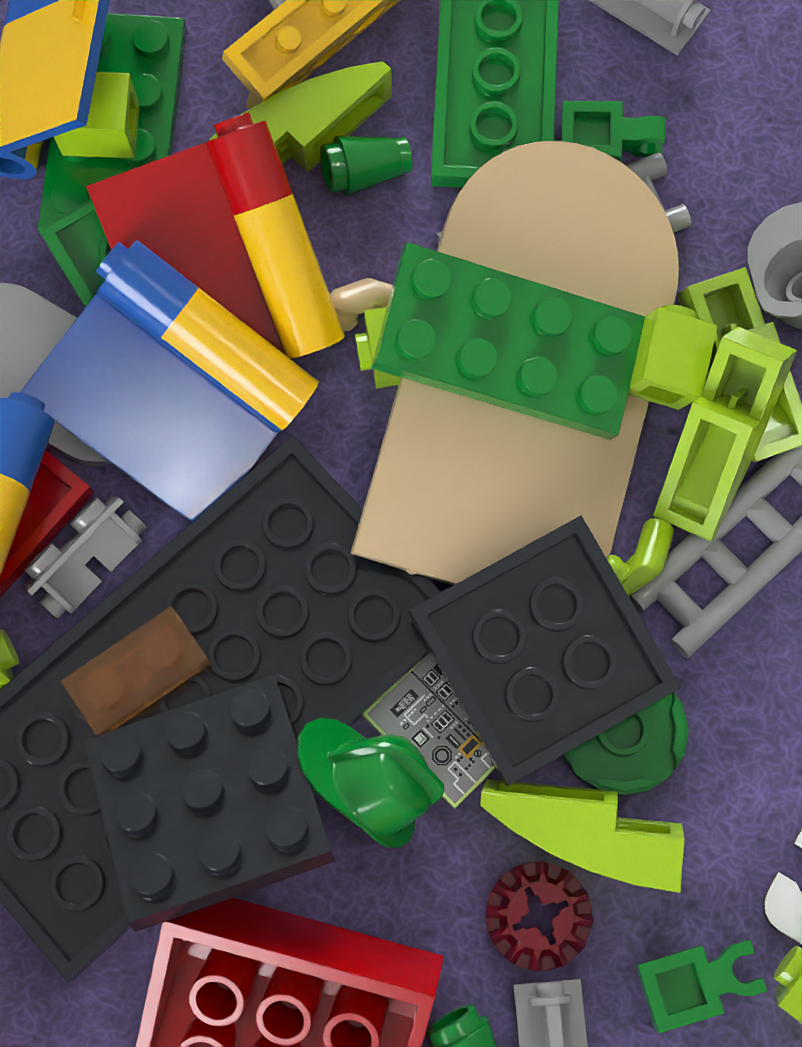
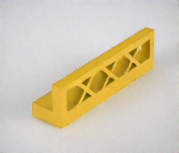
(296, 40)

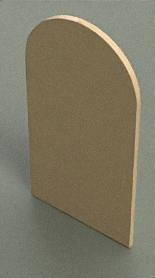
(481, 481)

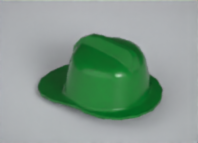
(371, 781)

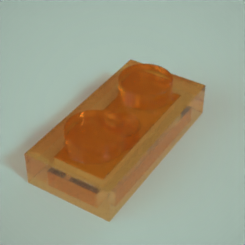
(135, 672)

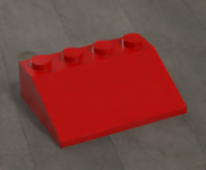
(283, 981)

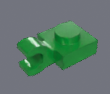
(604, 128)

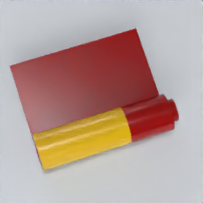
(231, 230)

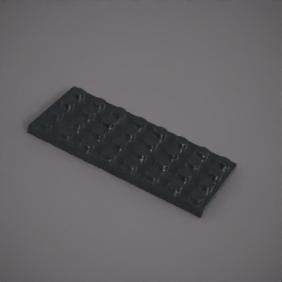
(264, 594)

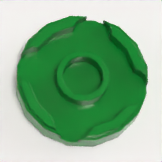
(621, 764)

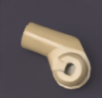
(357, 298)

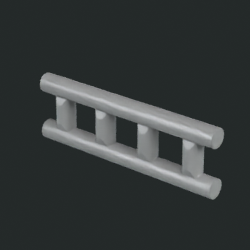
(742, 581)

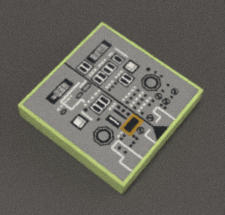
(431, 718)

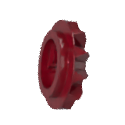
(527, 946)

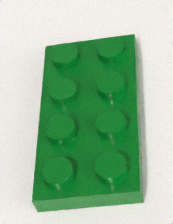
(153, 55)
(491, 82)
(508, 341)

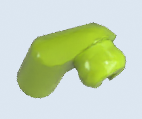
(648, 558)

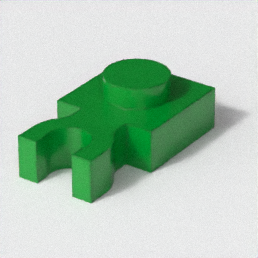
(687, 986)

